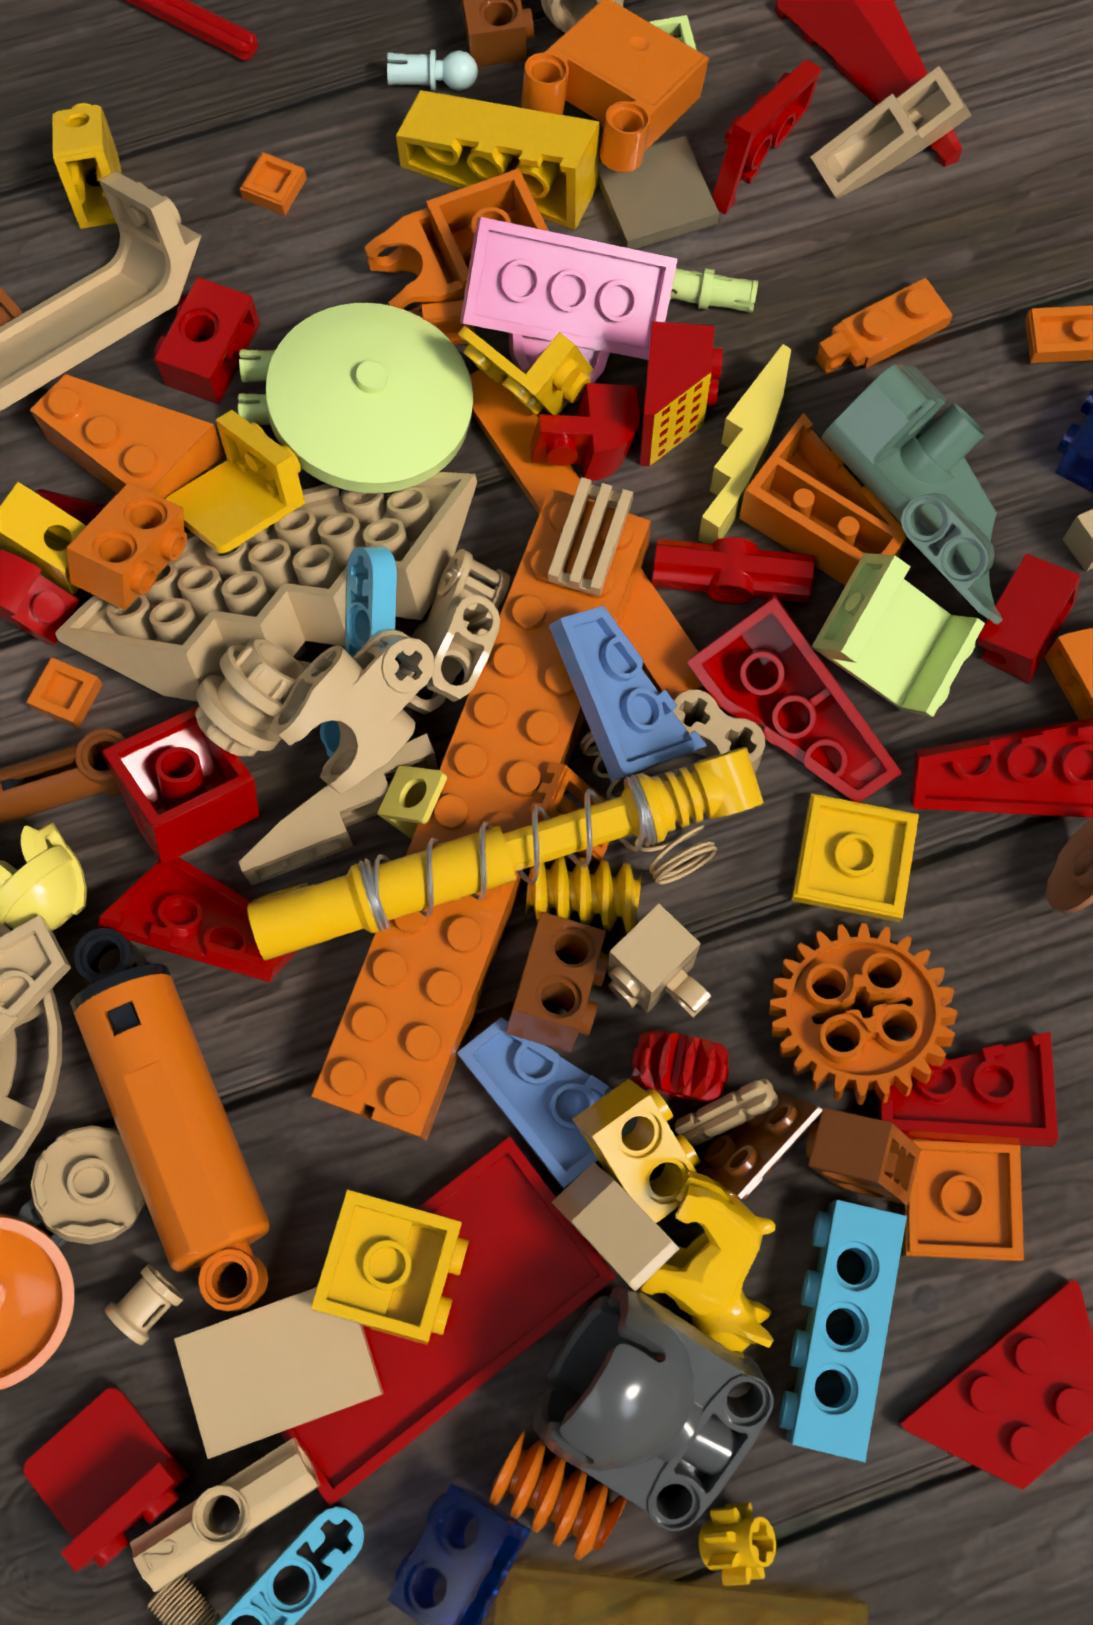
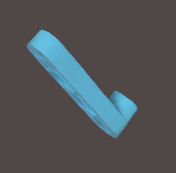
(368, 610)
(259, 1597)

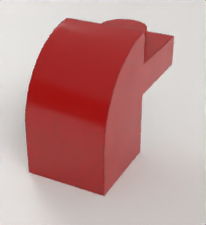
(594, 437)
(32, 599)

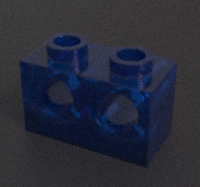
(470, 1573)

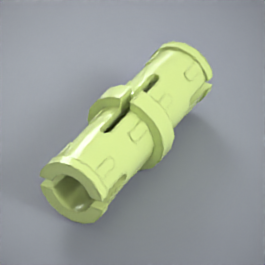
(714, 290)

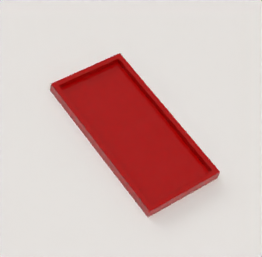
(515, 1285)

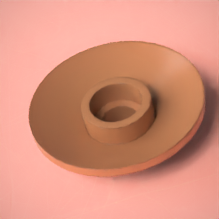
(1071, 880)

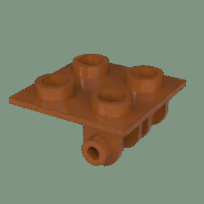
(754, 1146)

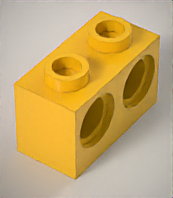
(635, 1155)

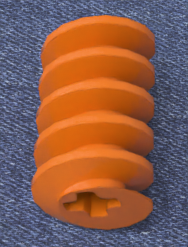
(556, 1498)

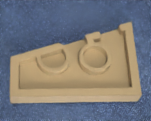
(28, 970)

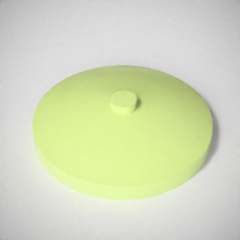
(369, 397)

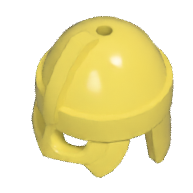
(47, 885)

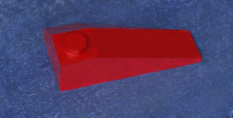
(775, 678)

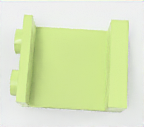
(896, 636)

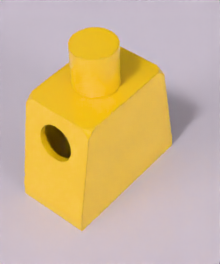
(80, 146)
(39, 534)

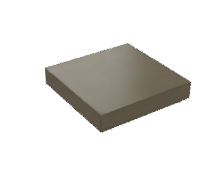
(660, 196)

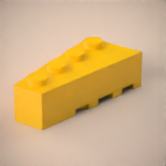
(476, 140)

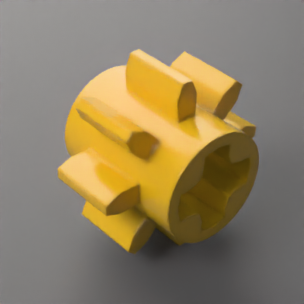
(737, 1544)

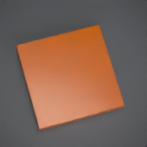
(965, 1202)

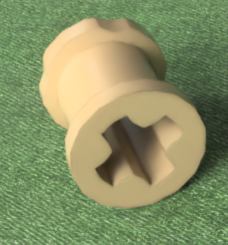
(144, 1305)

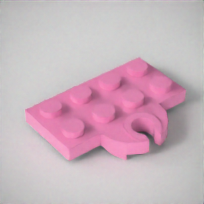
(556, 283)

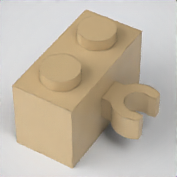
(656, 962)

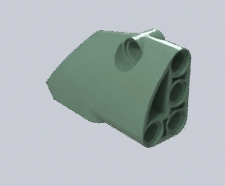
(922, 475)

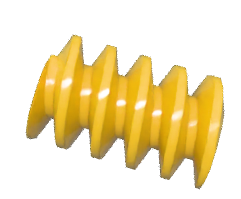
(586, 893)

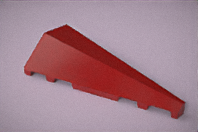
(868, 49)

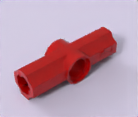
(733, 570)

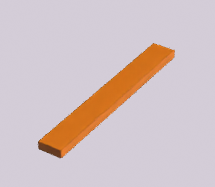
(646, 618)

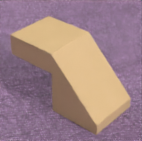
(615, 1226)

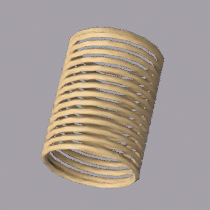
(169, 1617)

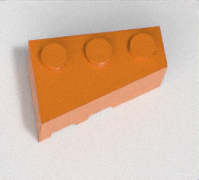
(126, 437)
(818, 507)

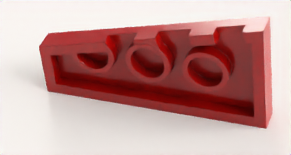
(1010, 773)

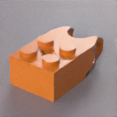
(440, 238)

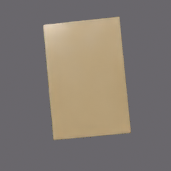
(274, 1371)

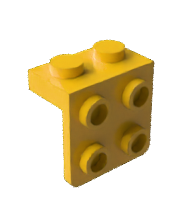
(551, 381)
(245, 491)

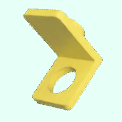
(411, 797)

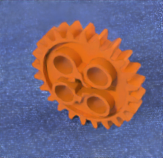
(876, 1059)

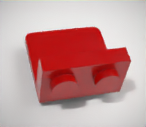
(105, 1478)

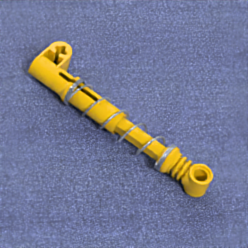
(489, 858)

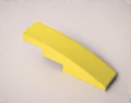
(748, 438)

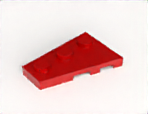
(763, 126)
(192, 917)
(983, 1098)

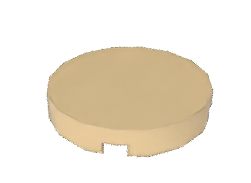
(86, 1186)

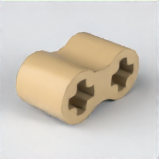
(718, 729)

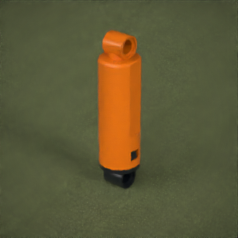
(170, 1118)

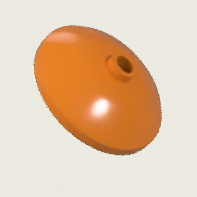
(33, 1299)

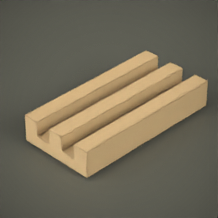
(603, 497)

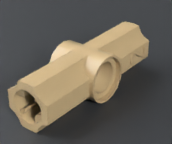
(192, 1534)

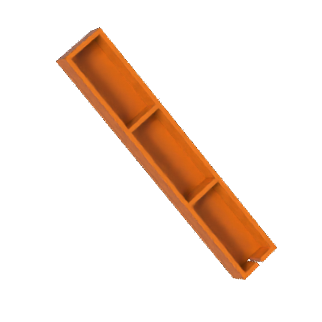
(522, 714)

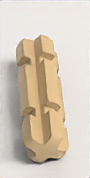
(727, 1112)

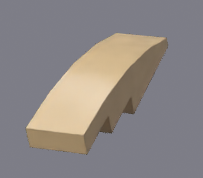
(321, 822)

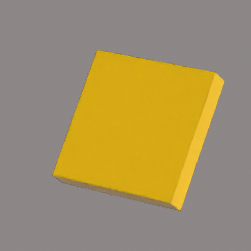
(855, 858)

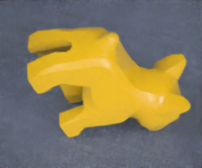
(711, 1270)

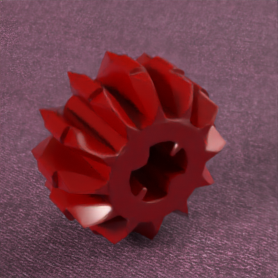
(680, 1066)

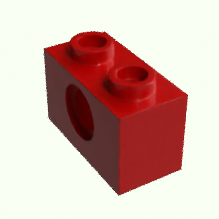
(209, 365)

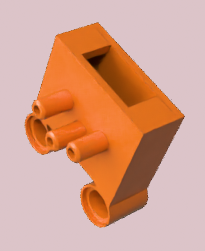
(620, 74)

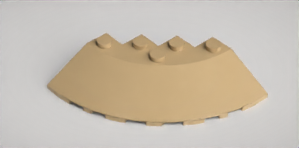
(276, 585)

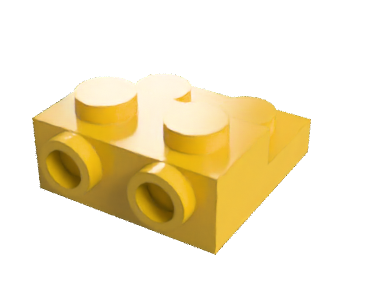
(390, 1268)

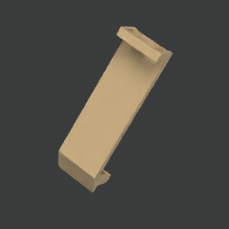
(107, 304)

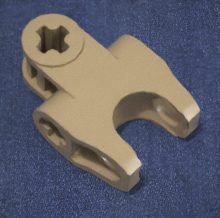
(460, 627)
(363, 698)

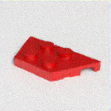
(1020, 1396)

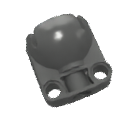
(651, 1406)

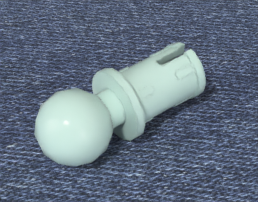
(456, 70)

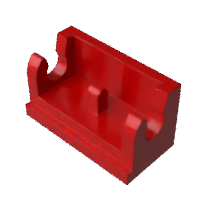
(1032, 616)

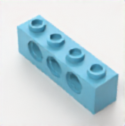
(878, 1240)

